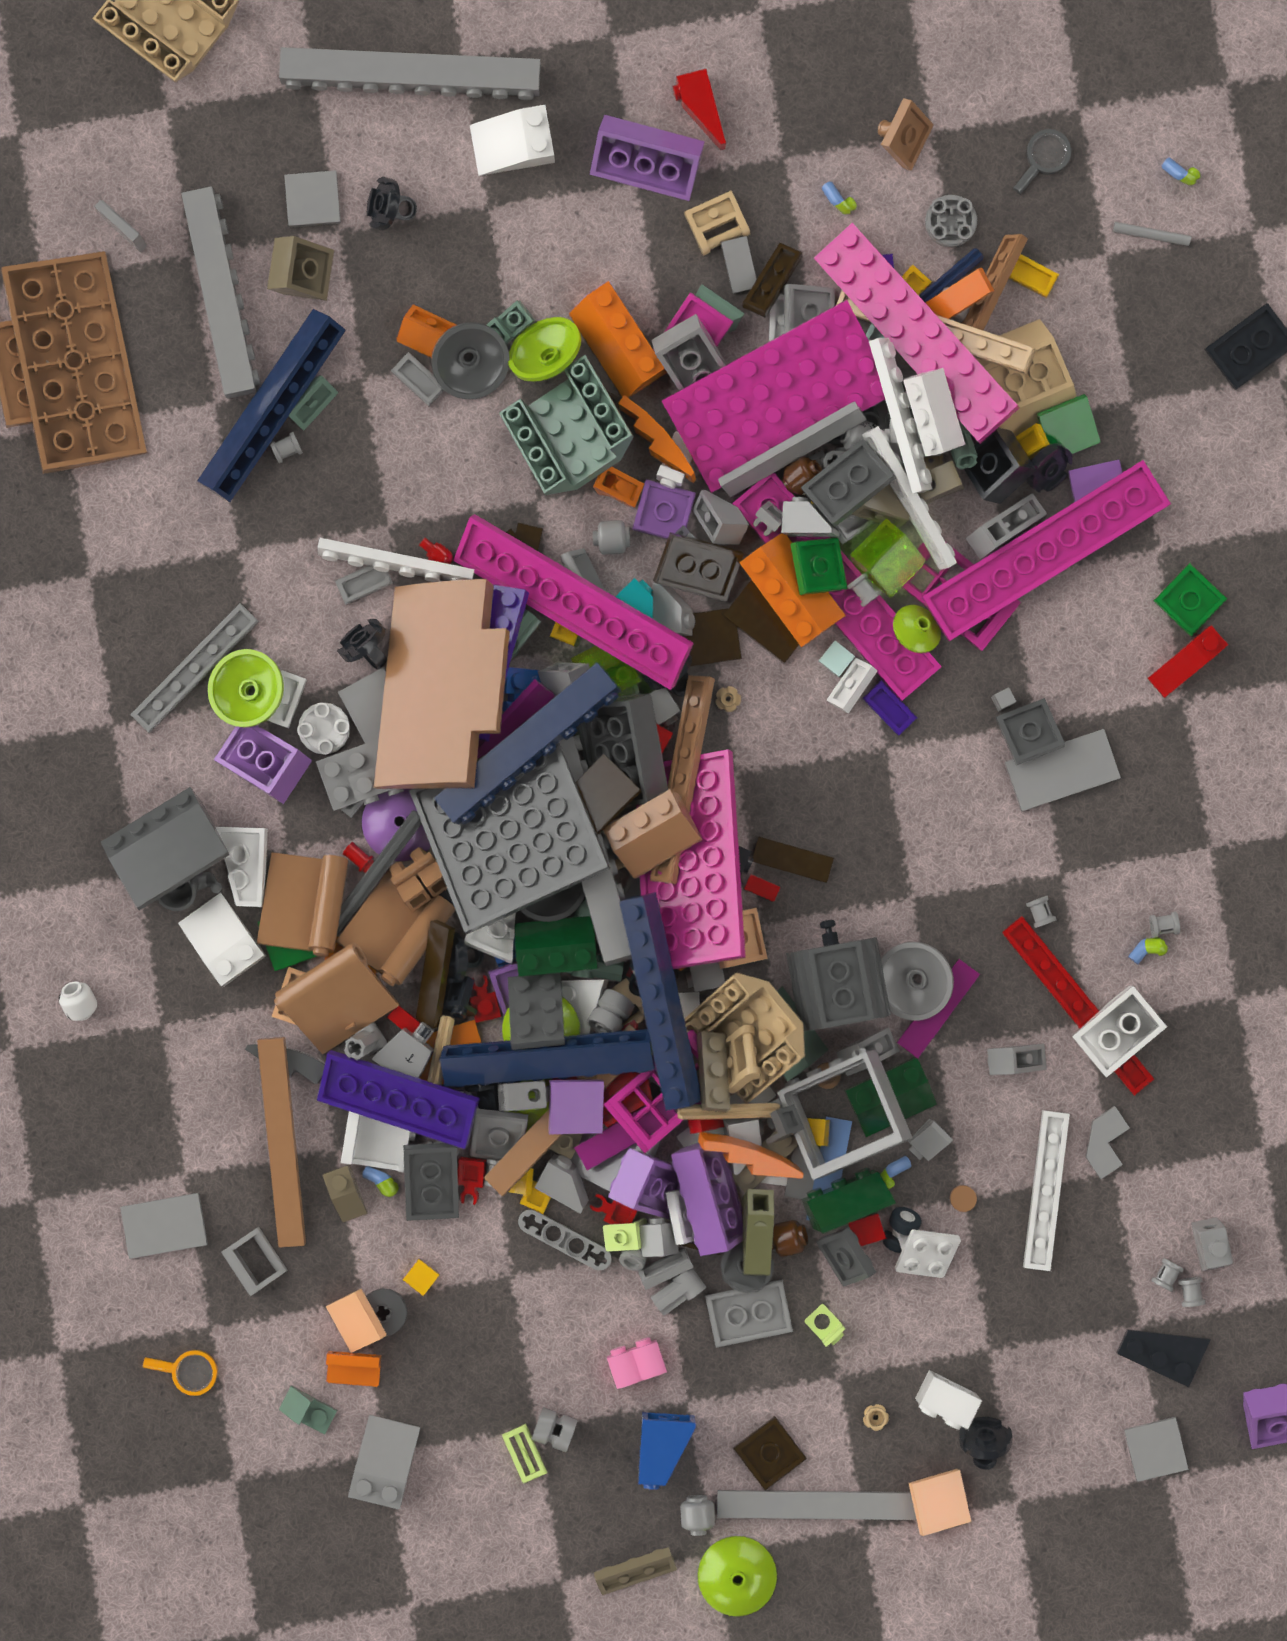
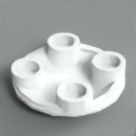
(323, 728)

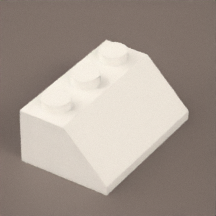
(934, 412)

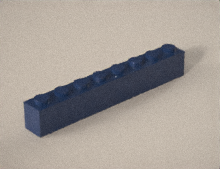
(271, 405)
(530, 742)
(660, 1001)
(580, 1056)

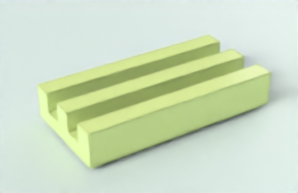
(534, 1474)

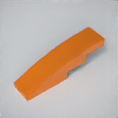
(662, 446)
(757, 1158)

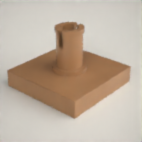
(905, 134)

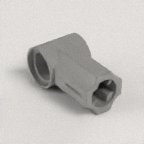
(365, 1042)
(680, 1289)

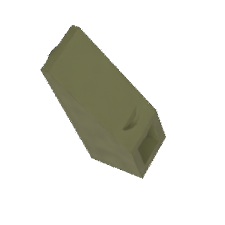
(757, 1231)

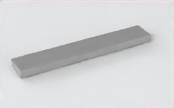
(792, 449)
(194, 668)

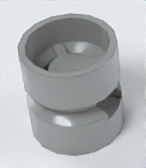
(612, 1011)
(545, 1426)

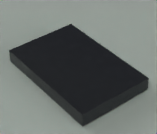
(1249, 346)

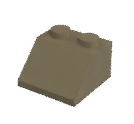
(300, 268)

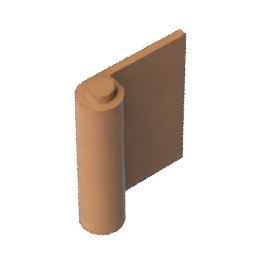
(303, 903)
(391, 933)
(335, 998)

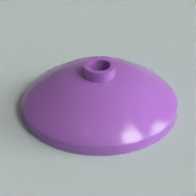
(380, 825)

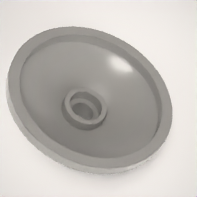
(905, 995)

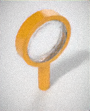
(191, 1373)

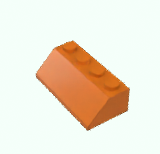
(617, 340)
(775, 576)

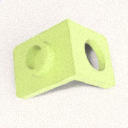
(623, 1236)
(832, 1333)

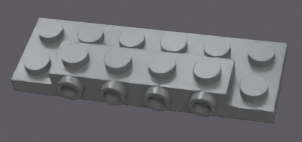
(351, 776)

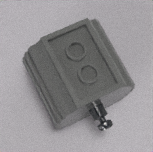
(838, 982)

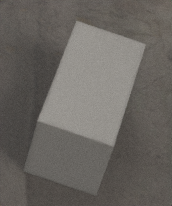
(1003, 699)

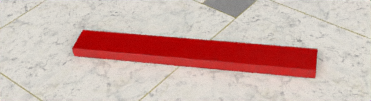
(1067, 993)

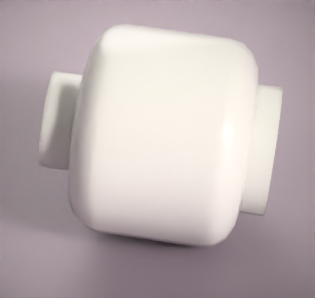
(77, 1001)

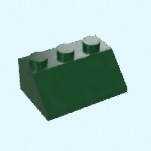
(555, 946)
(910, 1090)
(847, 1200)

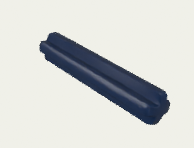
(953, 274)

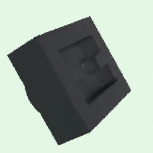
(458, 997)
(487, 1096)

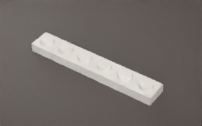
(898, 407)
(915, 506)
(385, 561)
(1046, 1190)

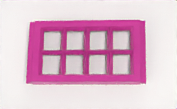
(994, 622)
(629, 1122)

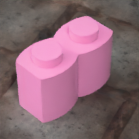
(636, 1363)

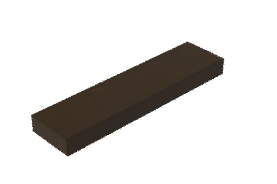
(435, 973)

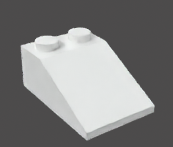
(513, 141)
(221, 940)
(1119, 1030)

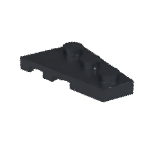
(1166, 1354)

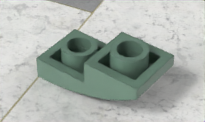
(512, 321)

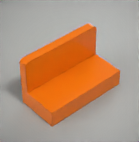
(422, 330)
(353, 1368)

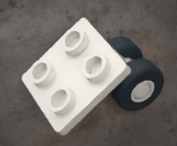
(920, 1251)

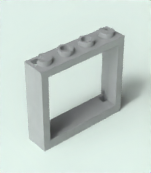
(805, 1138)

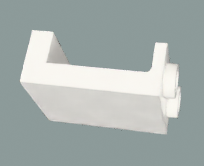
(374, 1143)

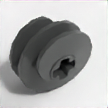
(392, 1301)

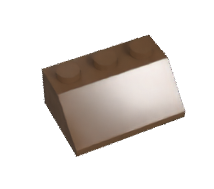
(652, 833)

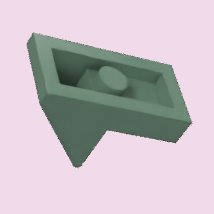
(307, 1410)

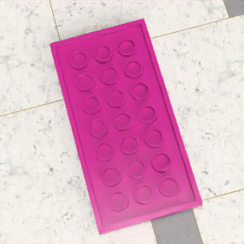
(775, 392)
(705, 906)

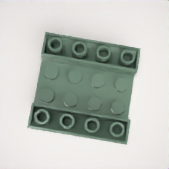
(569, 431)

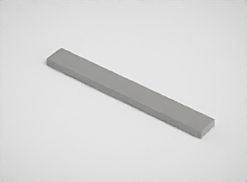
(815, 1504)

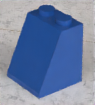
(662, 1445)

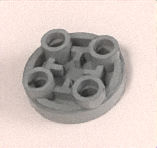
(951, 220)

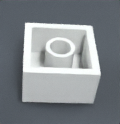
(948, 1400)

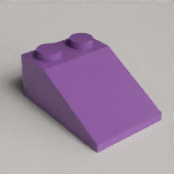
(263, 761)
(644, 1183)

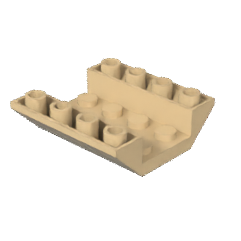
(168, 32)
(1043, 385)
(776, 1027)

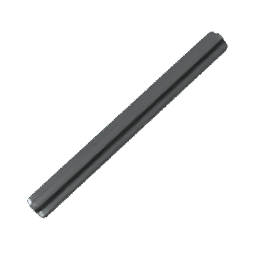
(378, 868)

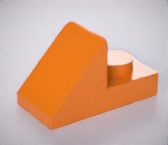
(618, 486)

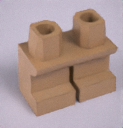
(409, 879)

